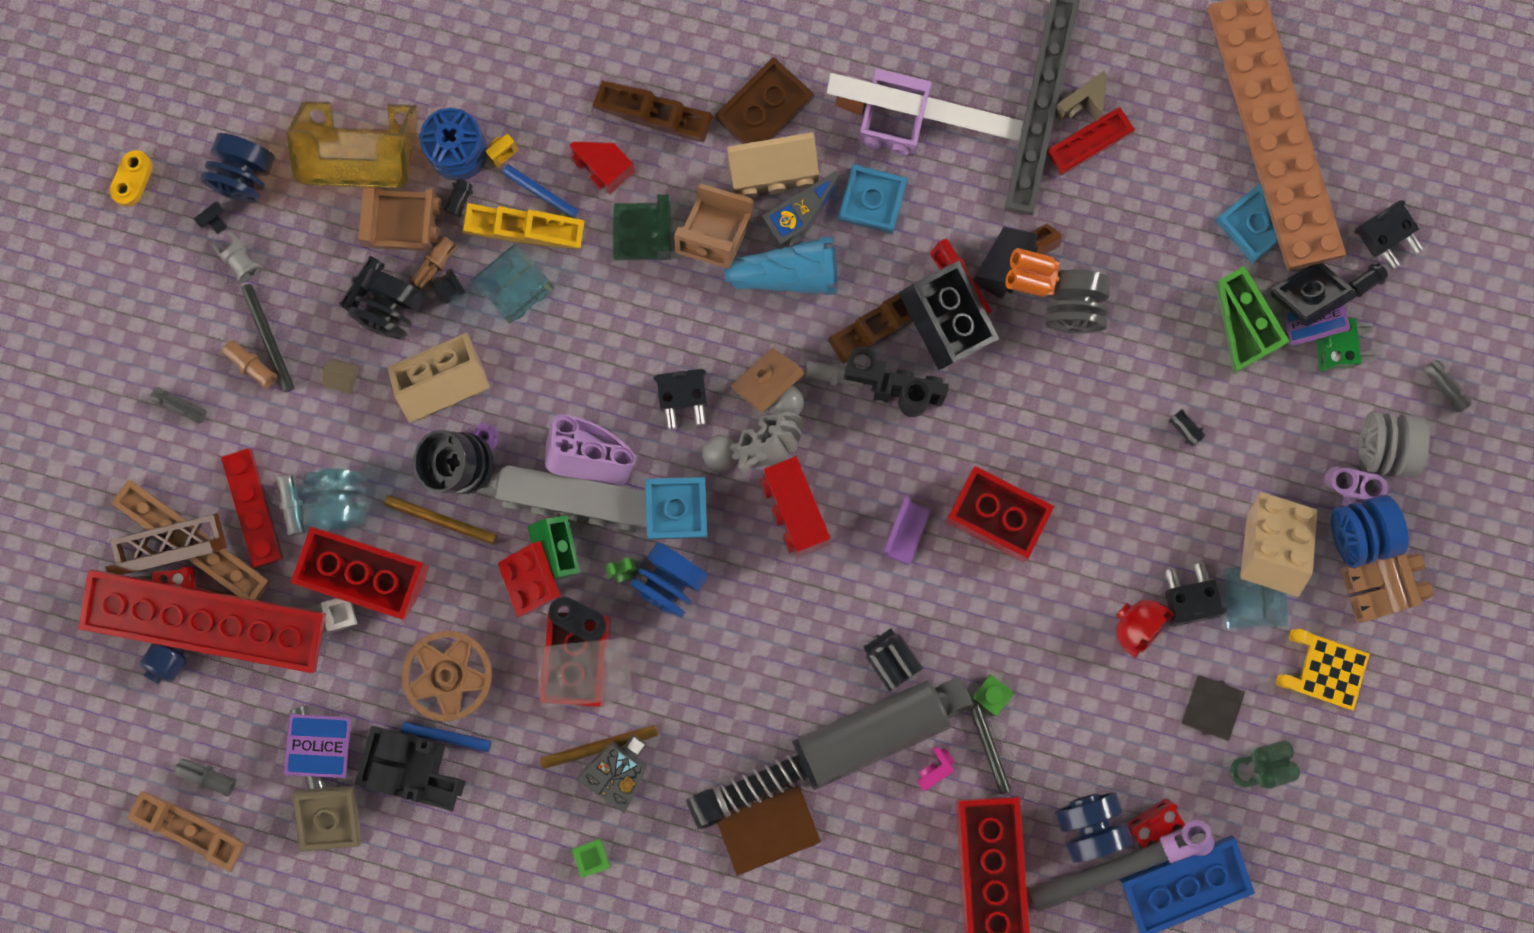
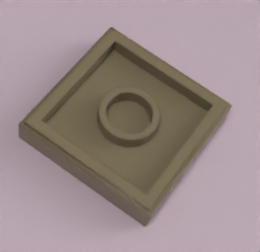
(327, 818)

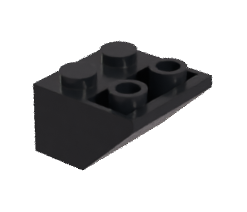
(996, 265)

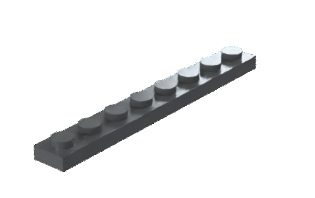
(1041, 106)

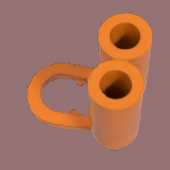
(1032, 273)

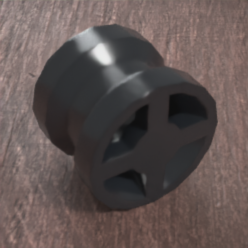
(448, 286)

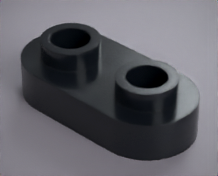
(577, 618)

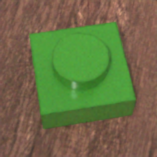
(992, 695)
(591, 858)

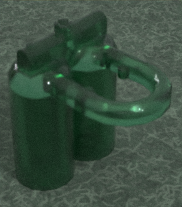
(1271, 766)

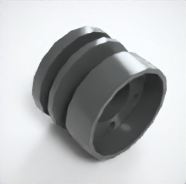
(1078, 302)

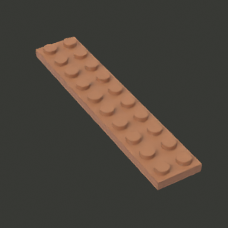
(1276, 133)

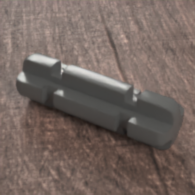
(1448, 386)
(178, 405)

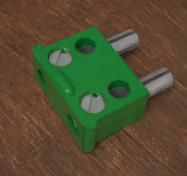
(1343, 348)

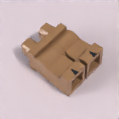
(1395, 583)

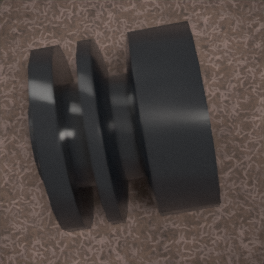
(387, 302)
(453, 462)

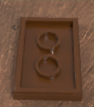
(764, 104)
(768, 830)

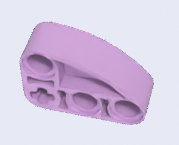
(587, 452)

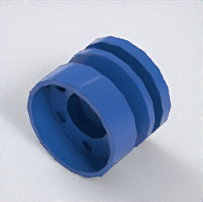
(456, 159)
(1369, 531)
(669, 580)

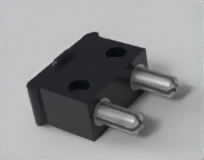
(1388, 230)
(681, 387)
(1194, 603)

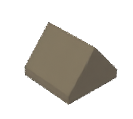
(340, 376)

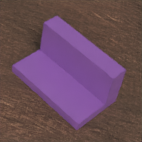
(906, 532)

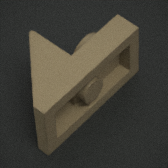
(1088, 96)

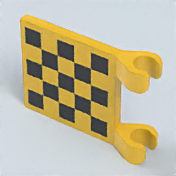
(1329, 670)

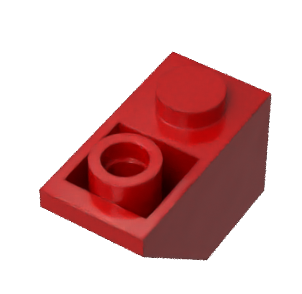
(604, 162)

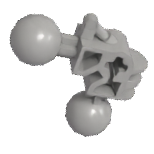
(767, 447)

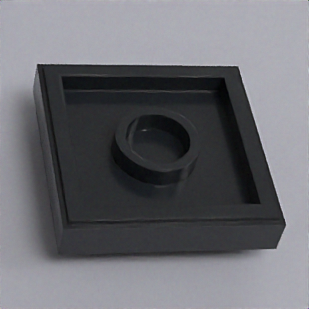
(1313, 293)

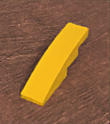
(523, 227)

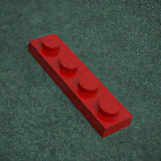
(252, 508)

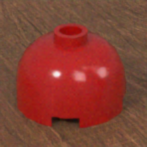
(1140, 625)

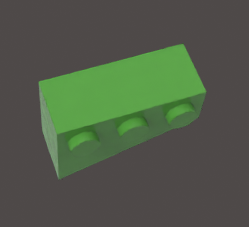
(1247, 321)

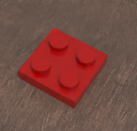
(528, 579)

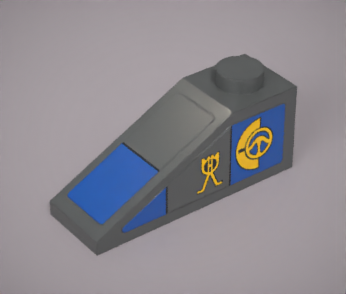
(794, 218)

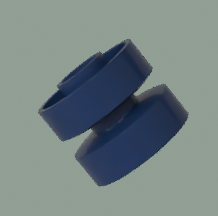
(1091, 818)

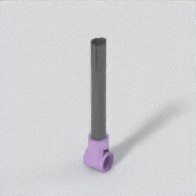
(1171, 847)

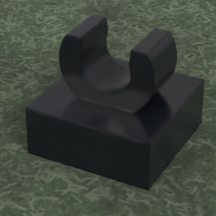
(211, 216)

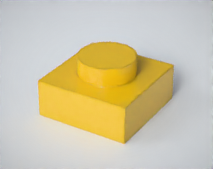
(501, 150)

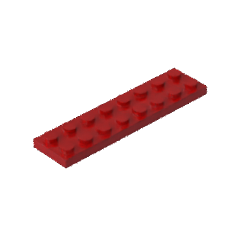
(202, 621)

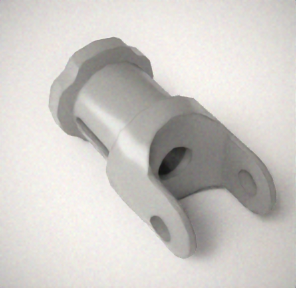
(238, 259)

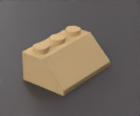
(773, 165)
(438, 378)

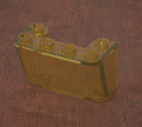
(351, 156)

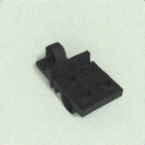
(898, 384)
(407, 769)

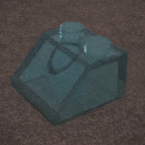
(513, 283)

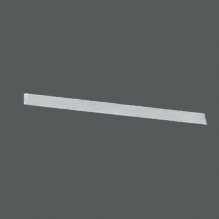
(935, 109)

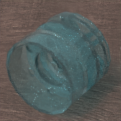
(334, 499)

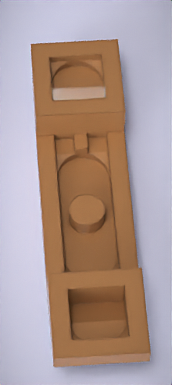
(187, 829)

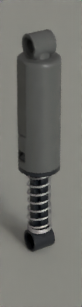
(842, 747)

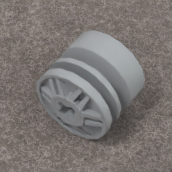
(1394, 444)

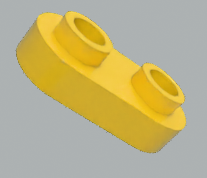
(133, 178)

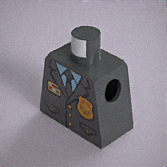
(616, 772)

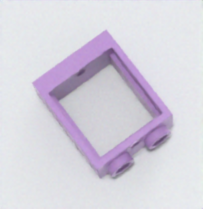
(901, 82)

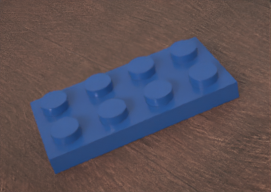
(1187, 888)

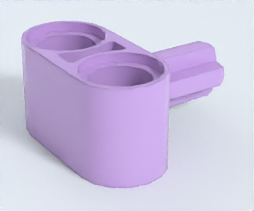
(1354, 488)

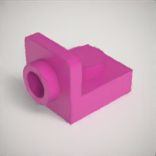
(931, 774)

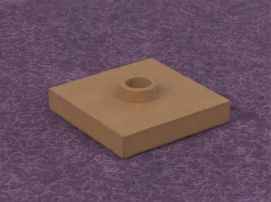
(767, 379)

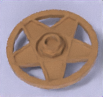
(446, 676)

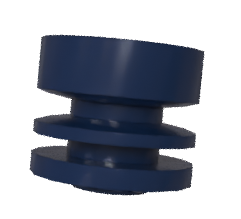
(236, 171)

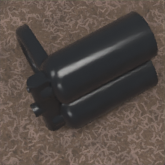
(891, 659)

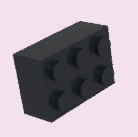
(948, 315)

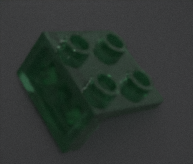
(642, 230)

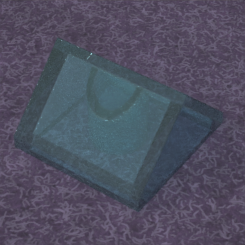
(1253, 604)

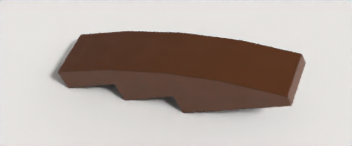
(652, 111)
(871, 328)

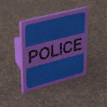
(1328, 325)
(317, 746)

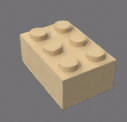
(1279, 544)

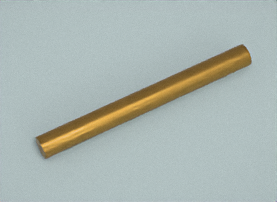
(440, 519)
(595, 747)

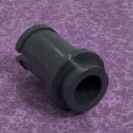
(458, 197)
(1374, 275)
(1187, 428)

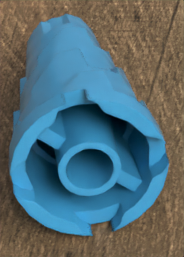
(798, 268)

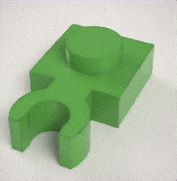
(622, 570)

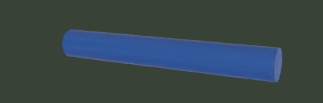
(540, 191)
(446, 736)

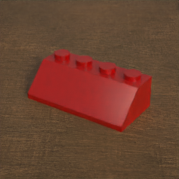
(359, 573)

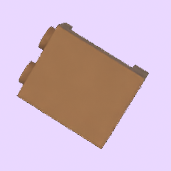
(399, 219)
(714, 226)

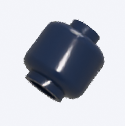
(163, 663)

